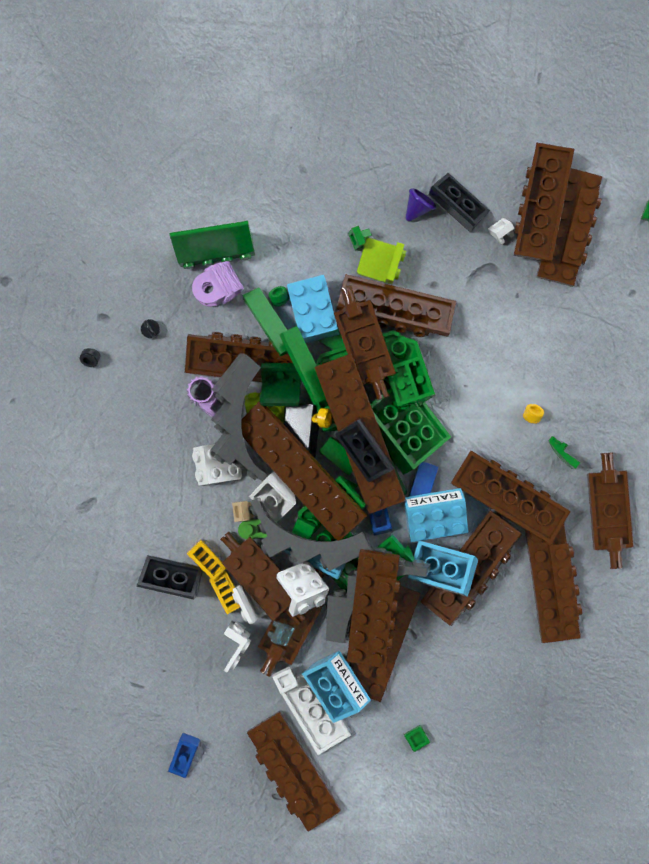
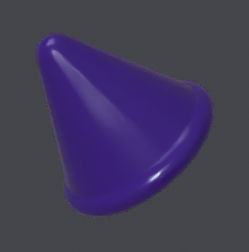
(418, 204)

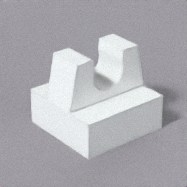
(500, 229)
(285, 680)

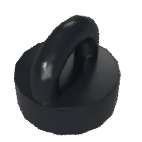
(150, 329)
(89, 357)

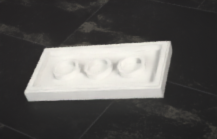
(313, 718)

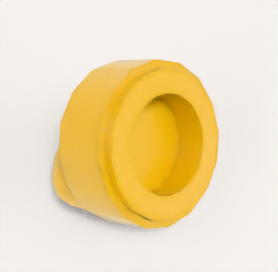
(533, 413)
(323, 418)

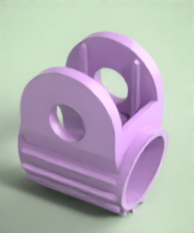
(224, 284)
(205, 405)

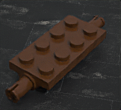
(365, 341)
(610, 510)
(258, 577)
(278, 653)

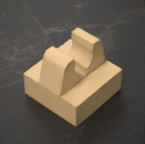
(241, 511)

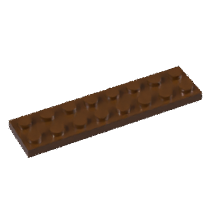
(347, 403)
(300, 471)

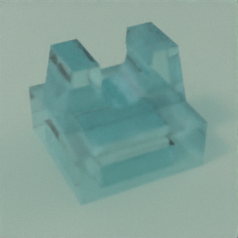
(282, 633)

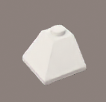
(275, 496)

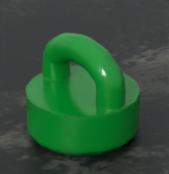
(279, 296)

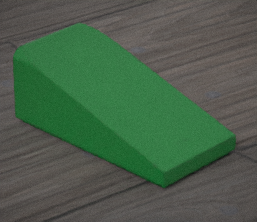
(337, 455)

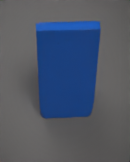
(423, 479)
(380, 522)
(184, 755)

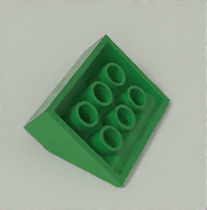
(213, 244)
(408, 431)

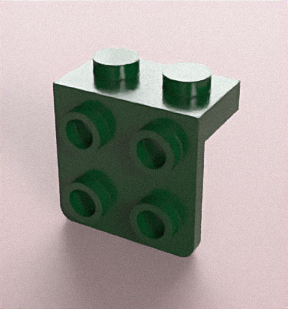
(279, 385)

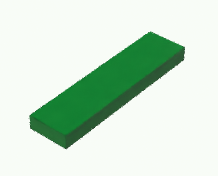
(266, 318)
(303, 363)

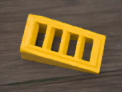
(191, 553)
(228, 609)

